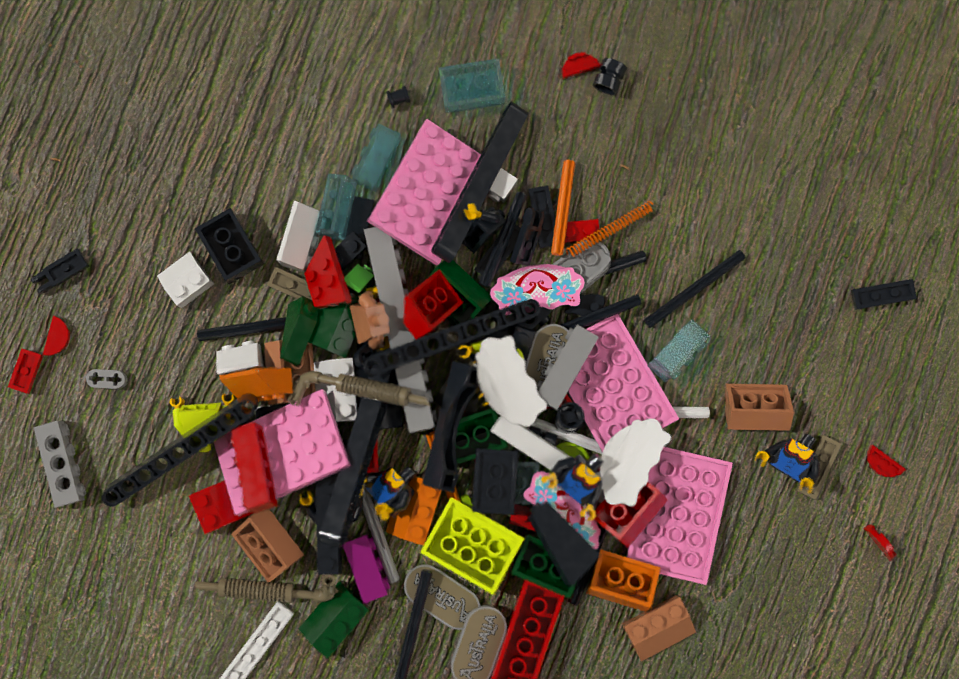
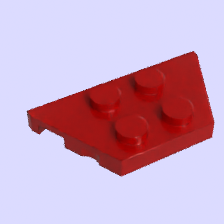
(326, 277)

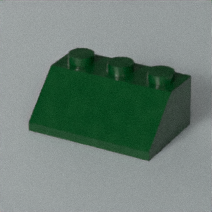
(470, 292)
(335, 328)
(475, 433)
(537, 567)
(333, 620)

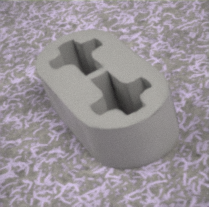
(106, 384)

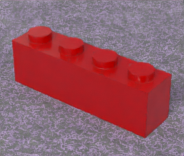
(253, 467)

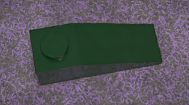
(298, 329)

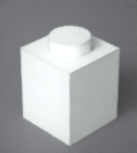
(502, 186)

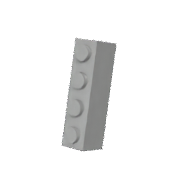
(567, 366)

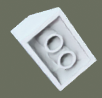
(299, 237)
(343, 405)

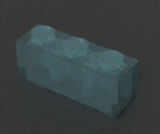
(376, 157)
(336, 206)
(679, 351)

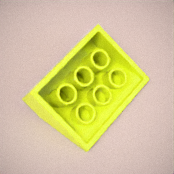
(472, 546)

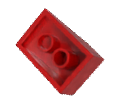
(214, 507)

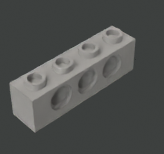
(50, 456)

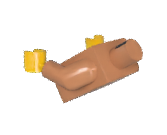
(371, 320)

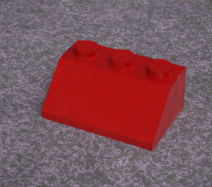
(429, 304)
(628, 521)

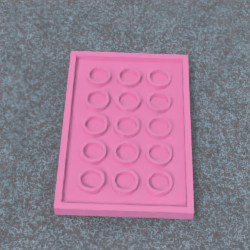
(424, 189)
(617, 384)
(300, 447)
(687, 526)

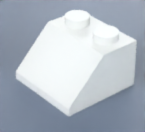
(185, 280)
(239, 358)

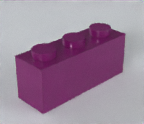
(366, 568)

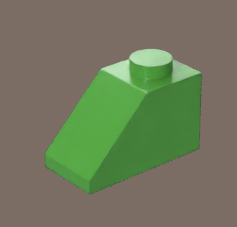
(359, 279)

